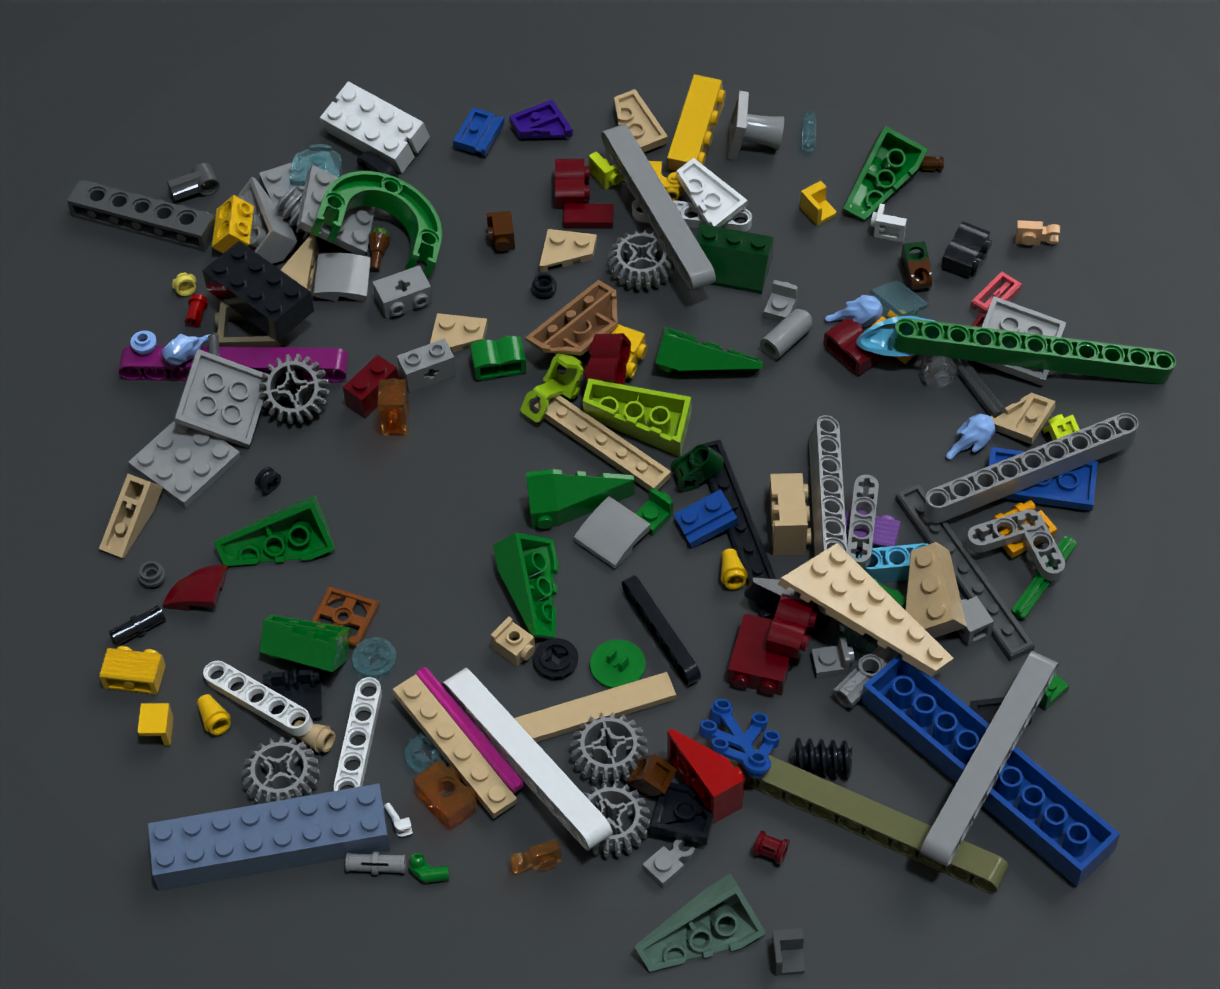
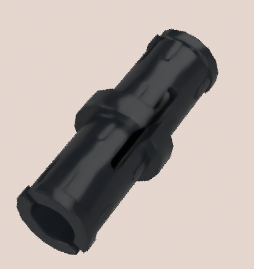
(137, 625)

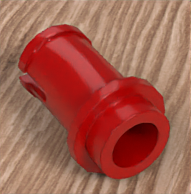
(197, 305)

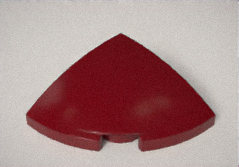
(197, 589)

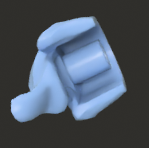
(863, 310)
(182, 348)
(977, 431)

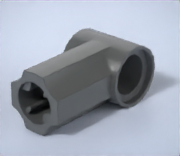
(201, 180)

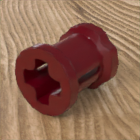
(771, 847)

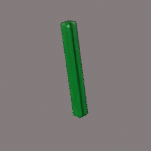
(1040, 584)

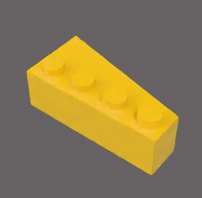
(697, 121)

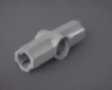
(851, 688)

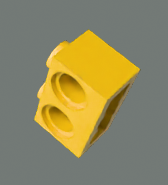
(232, 224)

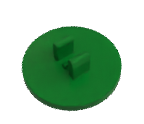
(617, 663)

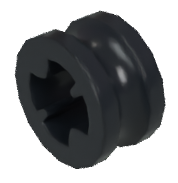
(267, 480)

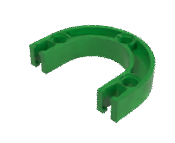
(392, 196)

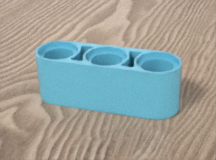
(883, 559)

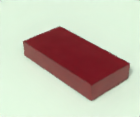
(588, 215)

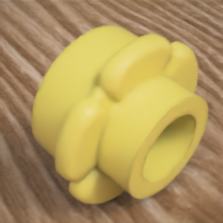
(187, 288)

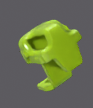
(555, 385)

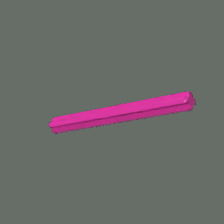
(469, 728)

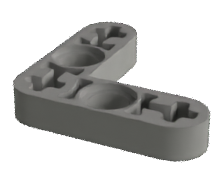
(1027, 533)

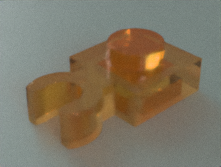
(539, 856)

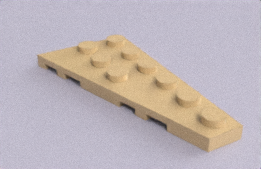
(863, 605)

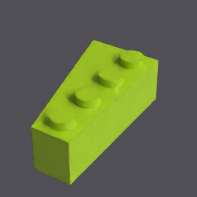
(640, 413)

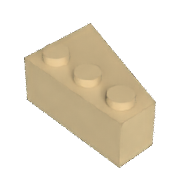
(789, 514)
(933, 591)

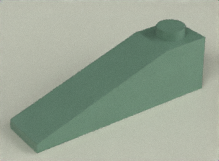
(706, 925)

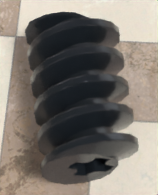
(823, 757)

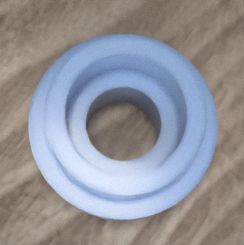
(143, 342)

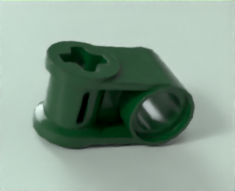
(696, 467)

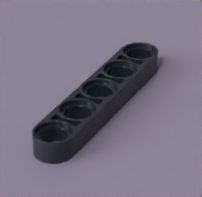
(661, 630)

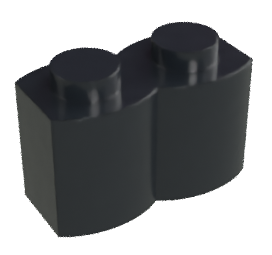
(966, 250)

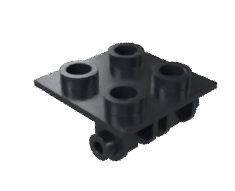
(298, 686)

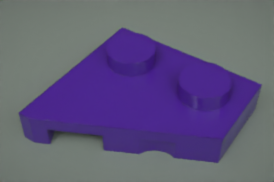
(541, 122)

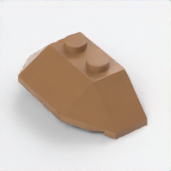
(577, 323)

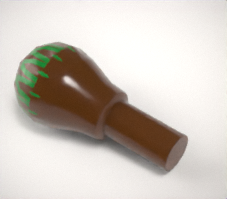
(378, 241)

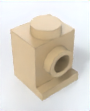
(513, 642)

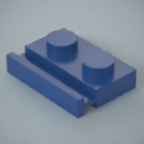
(478, 131)
(706, 518)

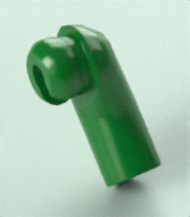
(425, 872)

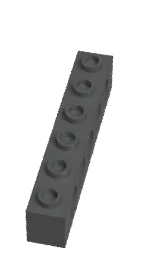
(142, 215)

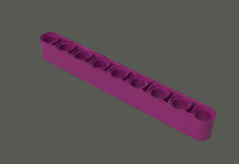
(155, 367)

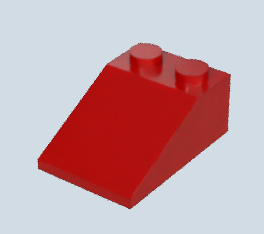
(708, 772)

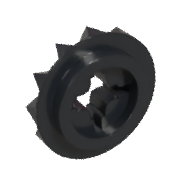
(563, 650)

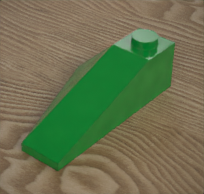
(885, 169)
(684, 353)
(285, 535)
(528, 572)

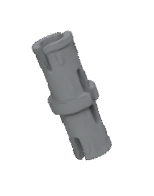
(372, 862)

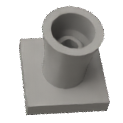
(752, 128)

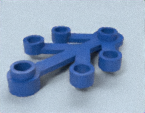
(755, 762)

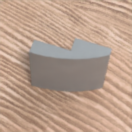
(341, 276)
(611, 532)

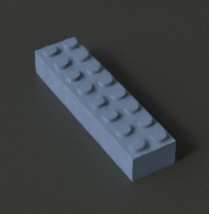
(267, 837)

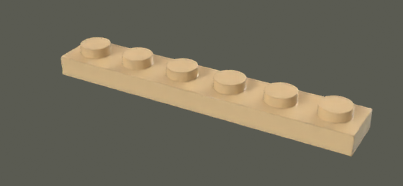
(605, 443)
(454, 746)

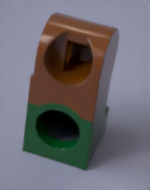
(917, 265)

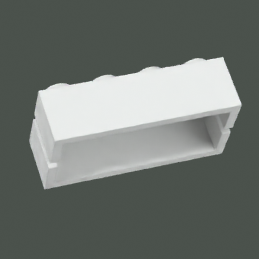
(375, 126)

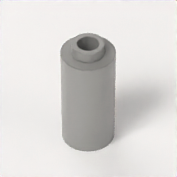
(786, 333)

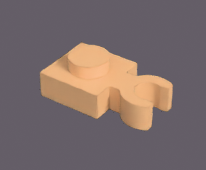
(1034, 232)

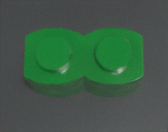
(498, 358)

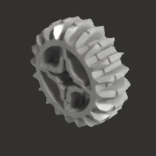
(642, 269)
(283, 390)
(621, 738)
(280, 764)
(619, 807)

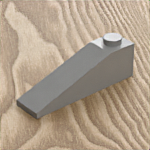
(270, 233)

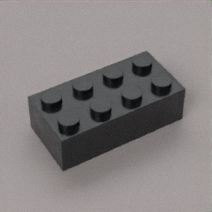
(258, 290)

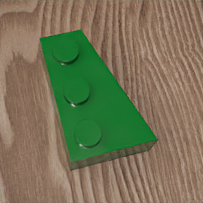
(305, 642)

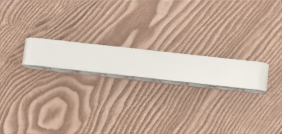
(529, 760)

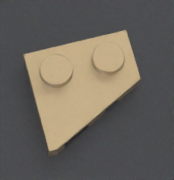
(567, 248)
(458, 330)
(1025, 418)

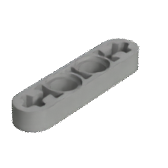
(863, 521)

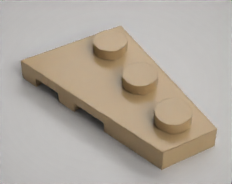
(641, 122)

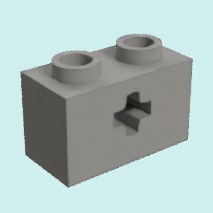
(402, 292)
(427, 365)

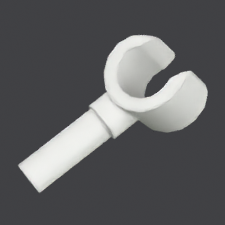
(402, 826)

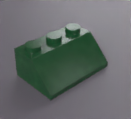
(738, 257)

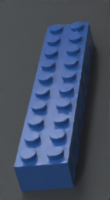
(1024, 794)

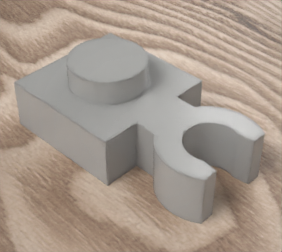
(667, 864)

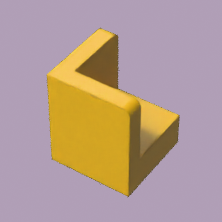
(815, 205)
(156, 720)

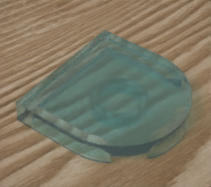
(319, 156)

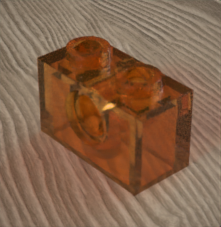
(393, 407)
(450, 809)

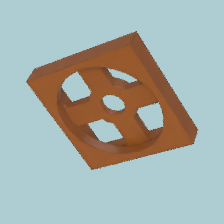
(363, 623)

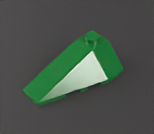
(562, 497)

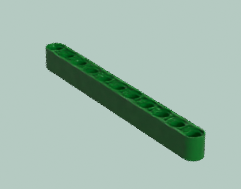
(1032, 351)

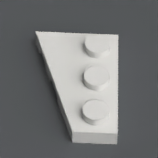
(710, 194)

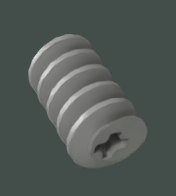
(291, 205)

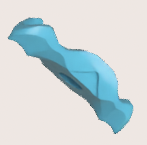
(878, 337)

